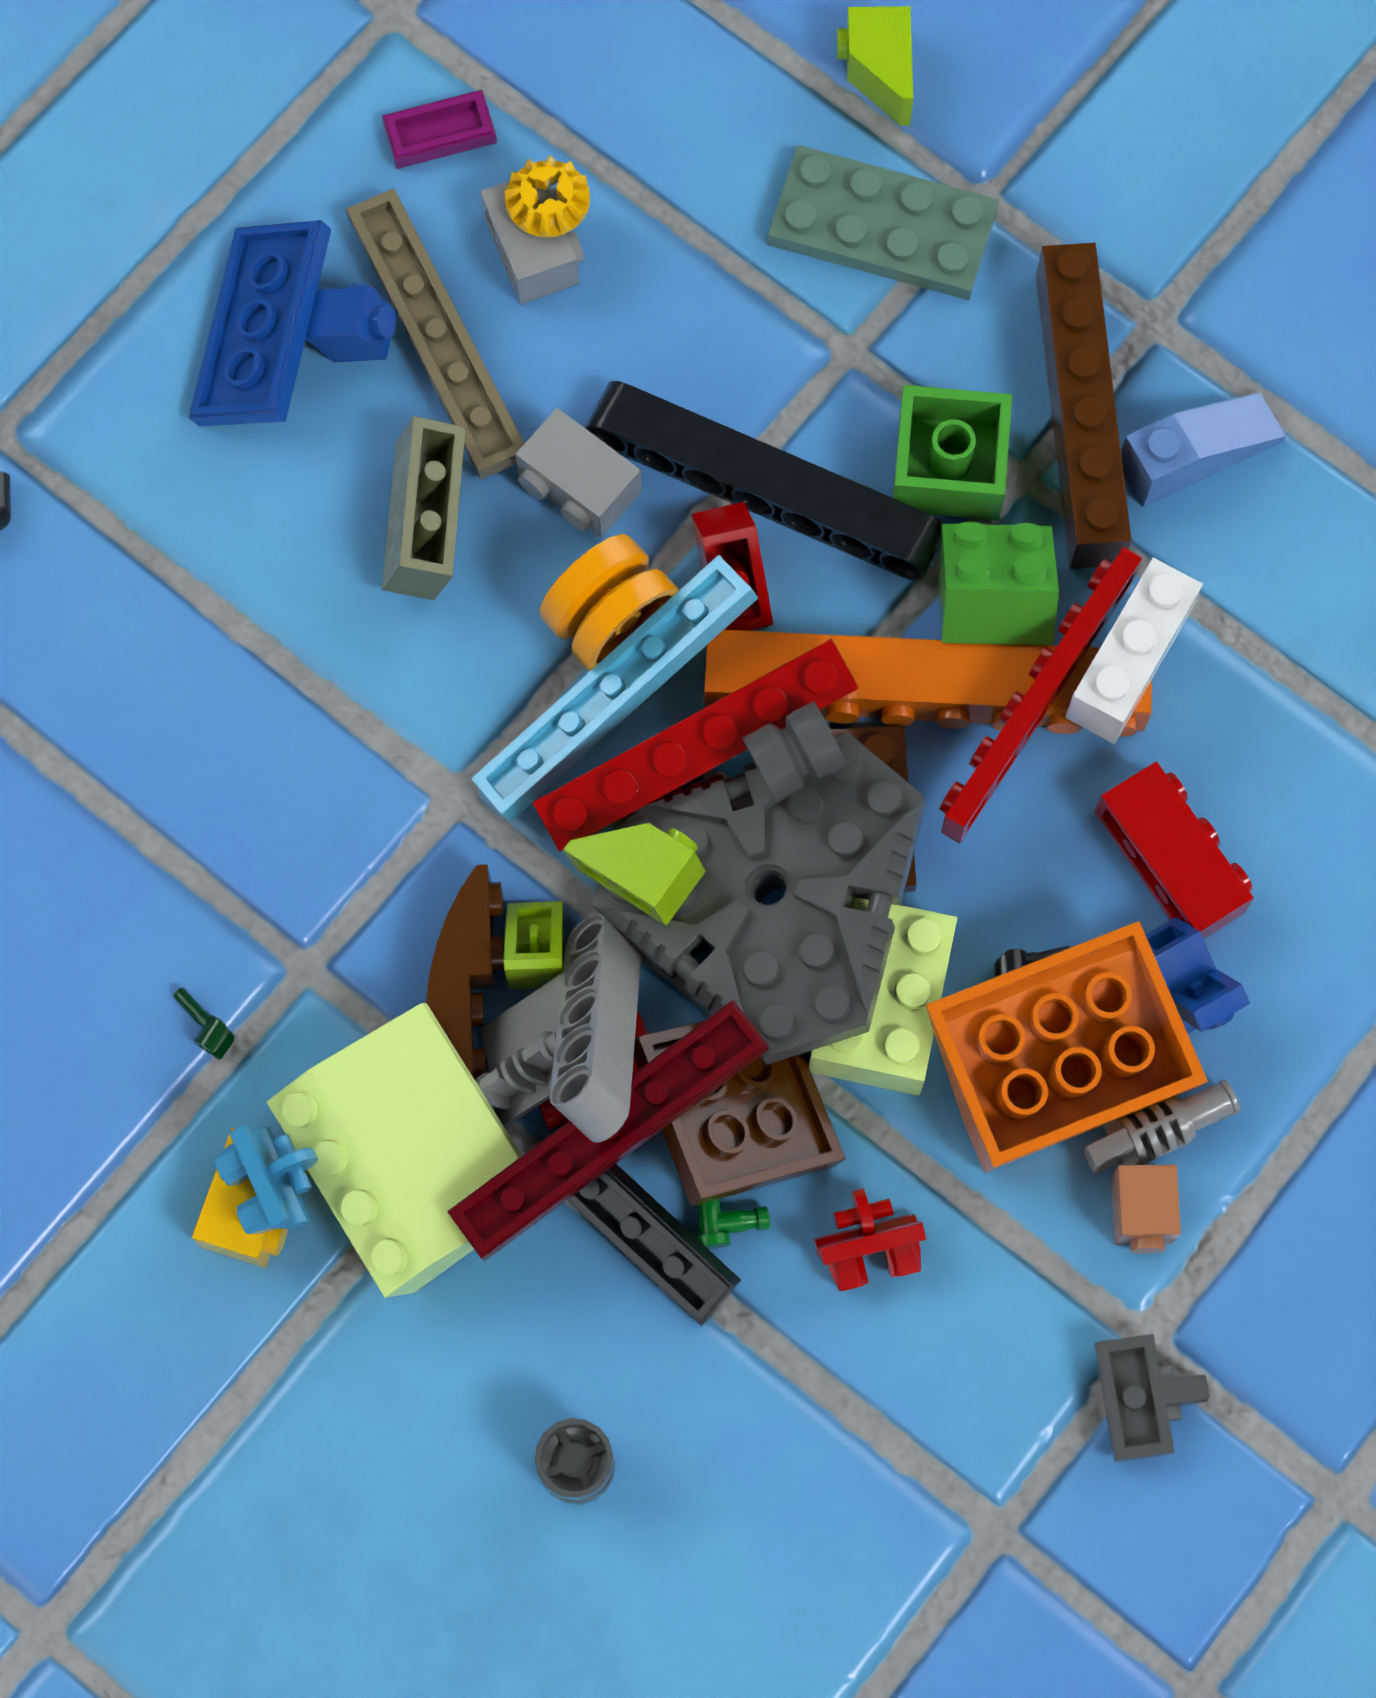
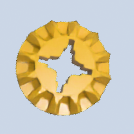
(551, 217)

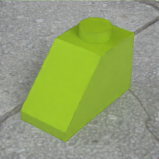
(880, 57)
(641, 866)

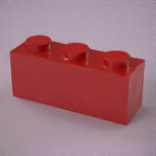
(1174, 850)

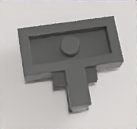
(1142, 1397)

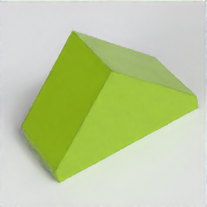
(533, 943)

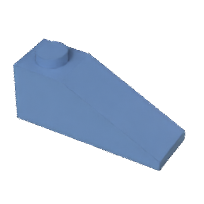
(1196, 445)

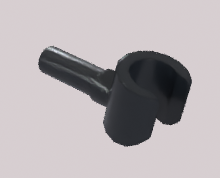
(1017, 958)

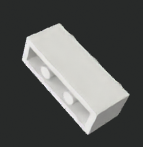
(1133, 650)

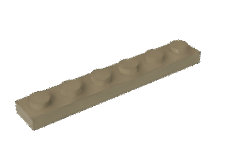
(436, 332)

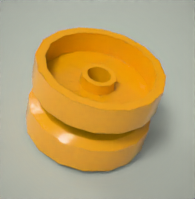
(605, 598)

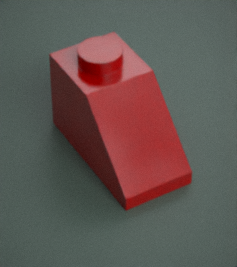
(734, 537)

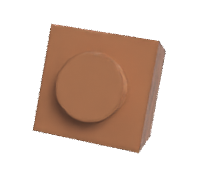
(1145, 1207)

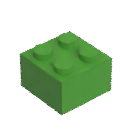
(952, 451)
(997, 584)

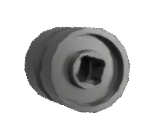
(795, 751)
(575, 1461)

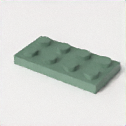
(883, 222)

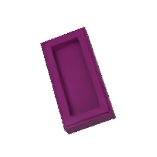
(439, 129)

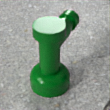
(718, 1224)

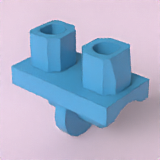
(275, 1174)

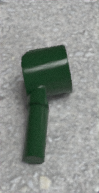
(214, 1036)

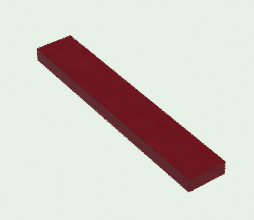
(570, 1161)

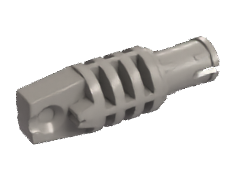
(1160, 1128)

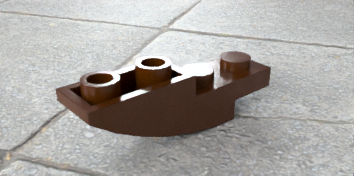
(467, 961)

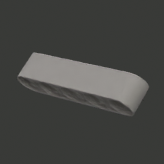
(596, 1029)

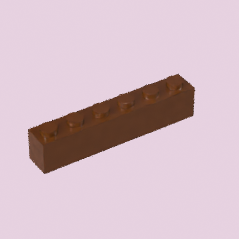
(1082, 404)

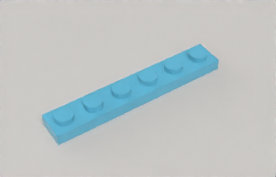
(614, 688)

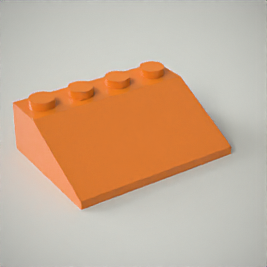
(1063, 1046)

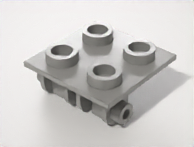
(521, 1053)

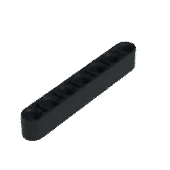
(766, 480)

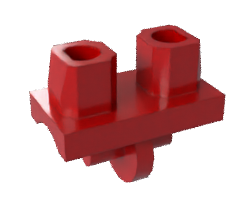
(895, 1237)

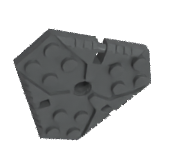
(810, 961)

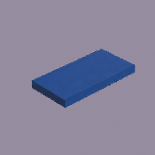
(260, 324)

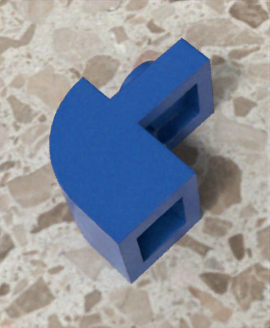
(1198, 989)

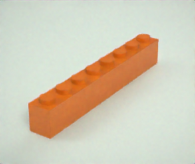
(907, 678)

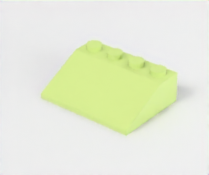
(397, 1145)

